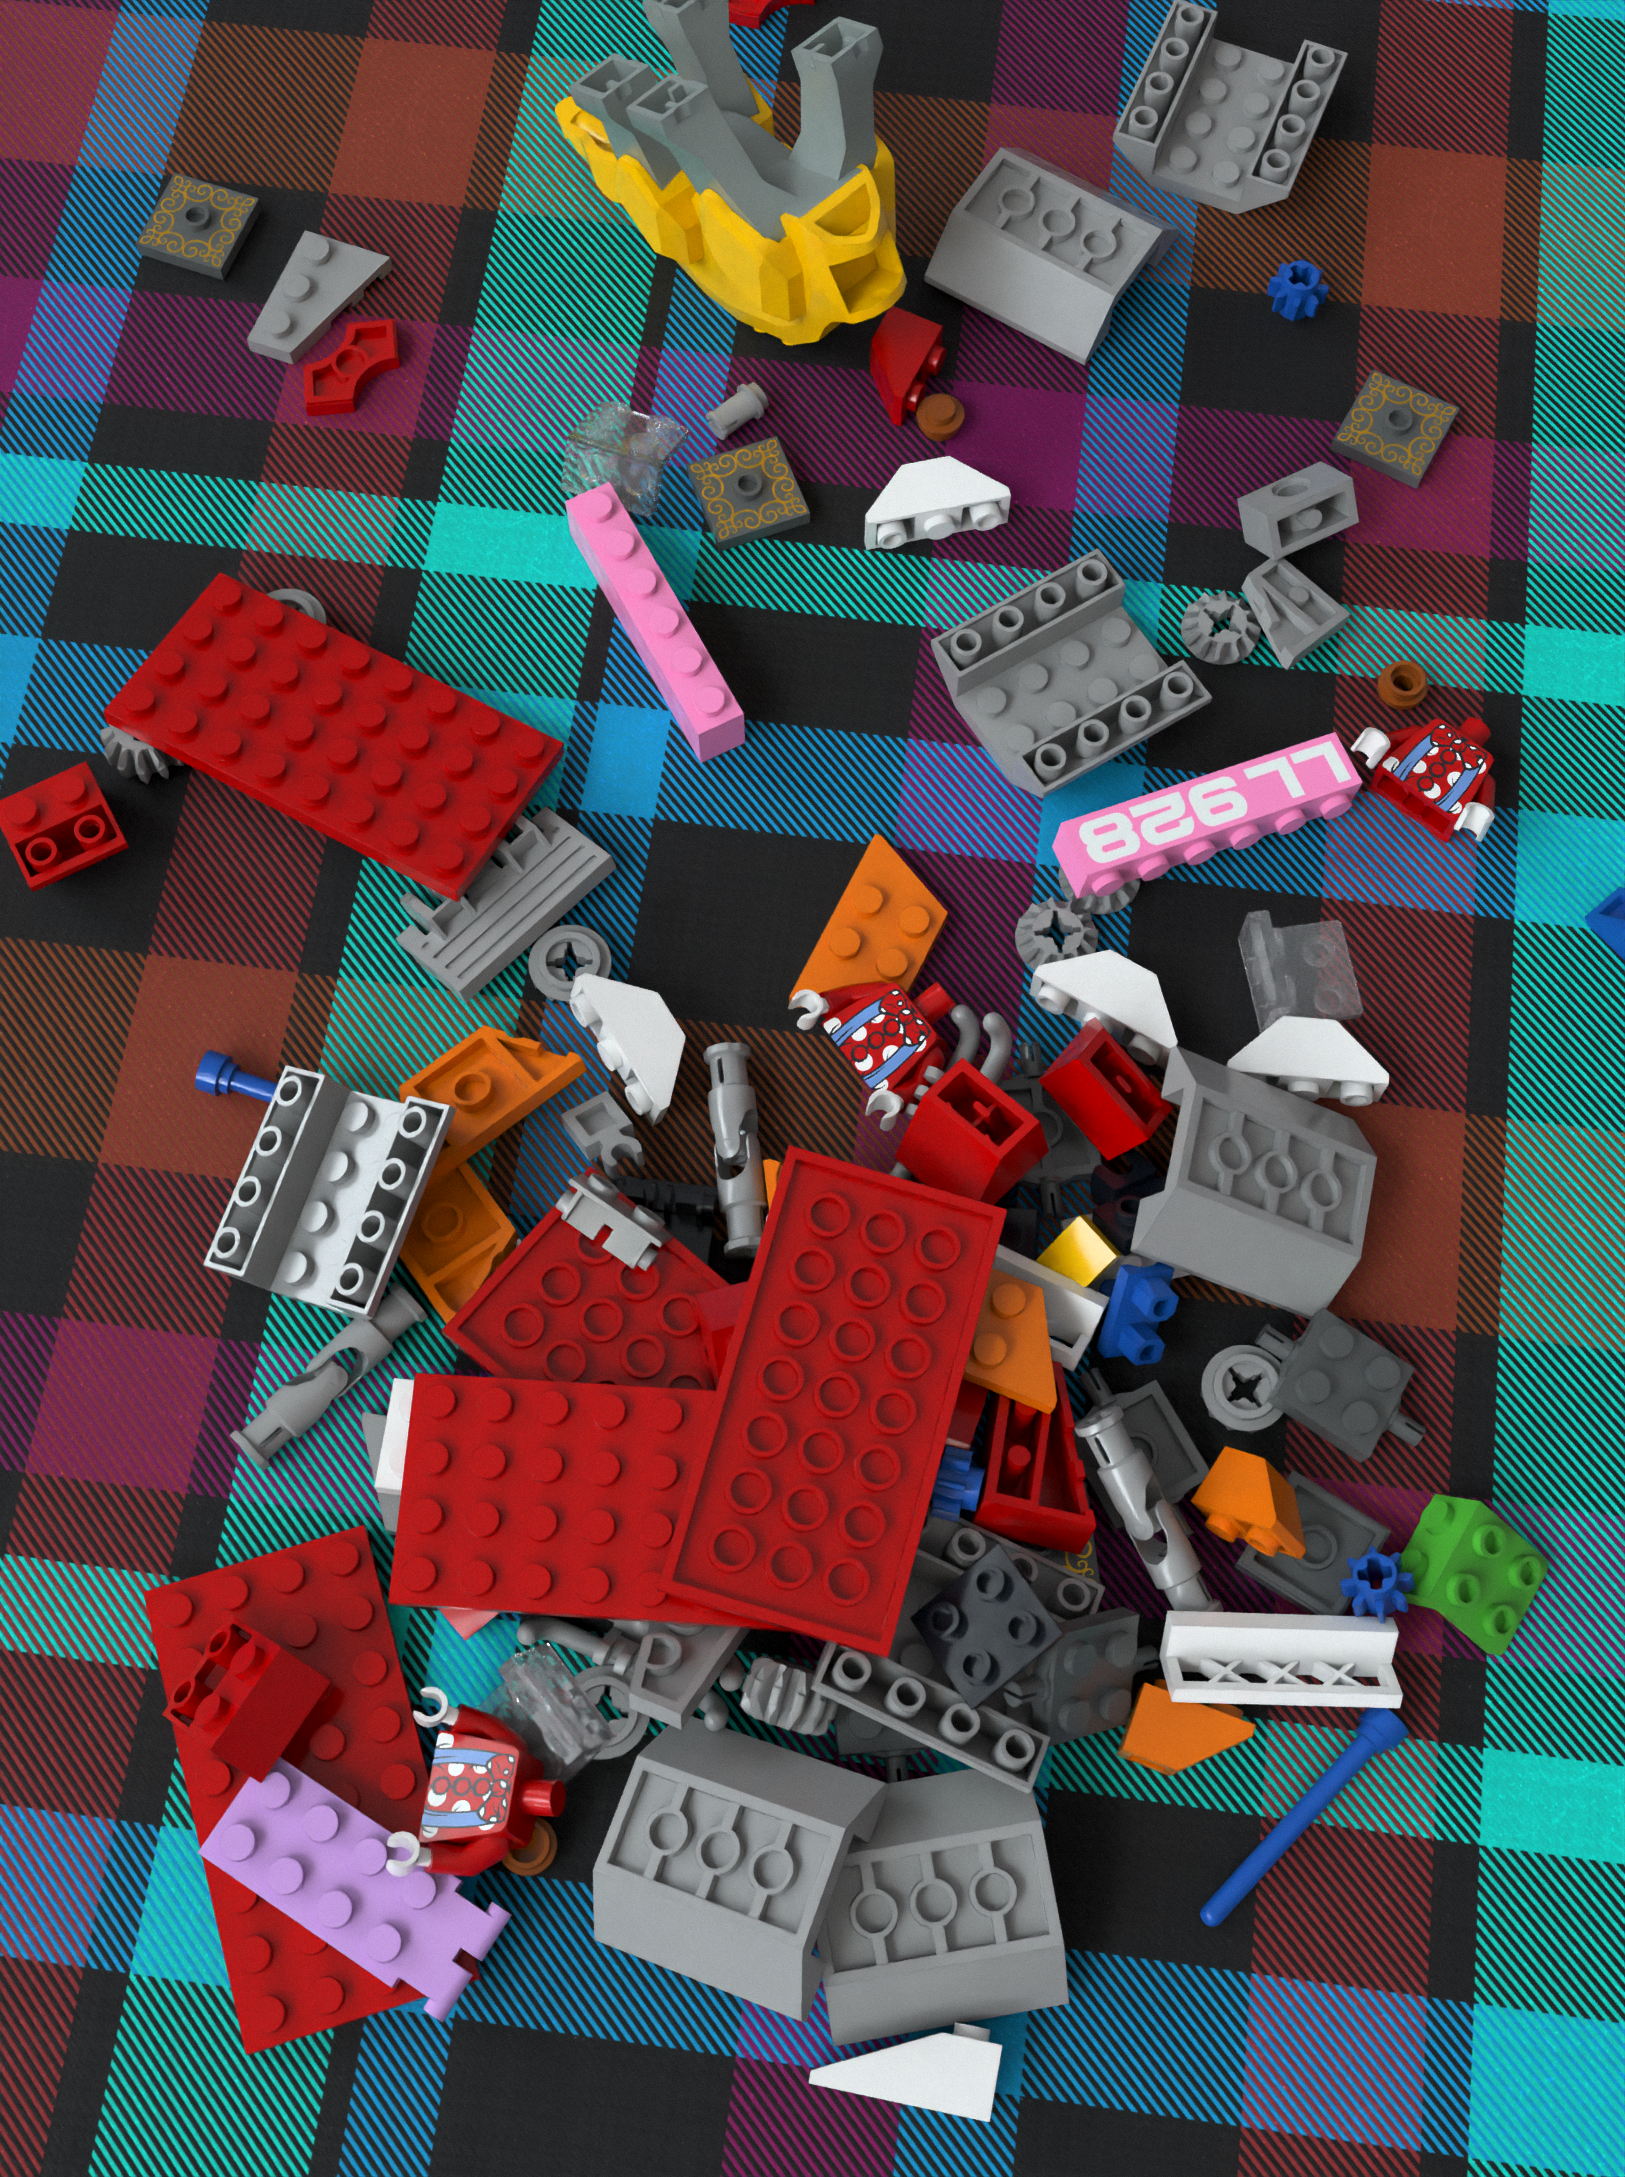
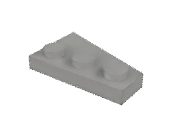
(311, 292)
(679, 1668)

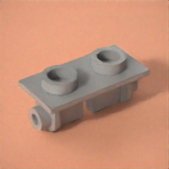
(632, 1228)

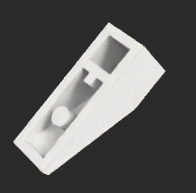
(931, 2072)

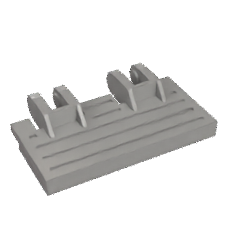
(507, 907)

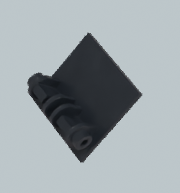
(682, 1206)
(987, 1626)

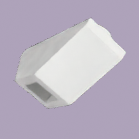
(933, 502)
(1116, 993)
(634, 1037)
(1313, 1062)

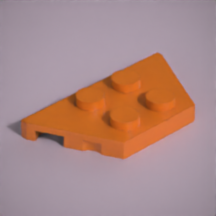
(878, 928)
(491, 1086)
(456, 1240)
(1013, 1344)

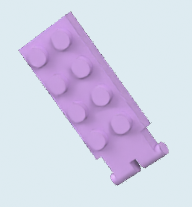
(330, 1875)

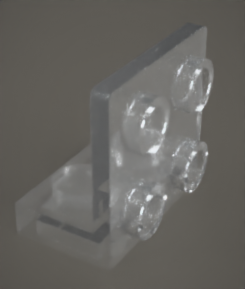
(623, 450)
(1298, 970)
(550, 1712)

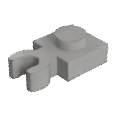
(603, 1130)

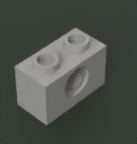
(1298, 510)

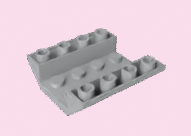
(1223, 117)
(1045, 251)
(1062, 677)
(1258, 1189)
(329, 1193)
(913, 1689)
(730, 1861)
(943, 1913)

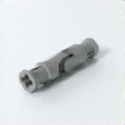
(735, 1129)
(308, 1395)
(1145, 1511)

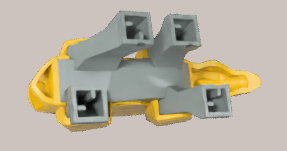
(758, 226)

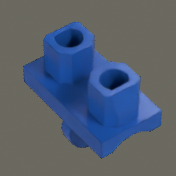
(1135, 1307)

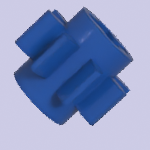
(1297, 290)
(956, 1484)
(1383, 1600)

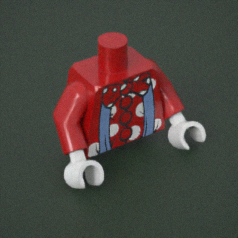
(1435, 774)
(883, 1036)
(478, 1794)

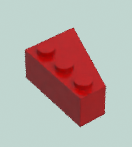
(1034, 1474)

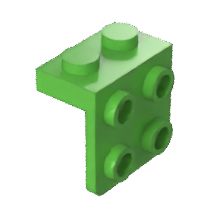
(1472, 1570)

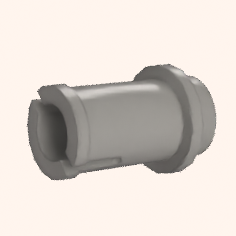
(737, 410)

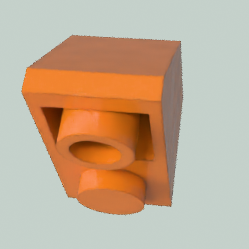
(1252, 1502)
(1178, 1734)

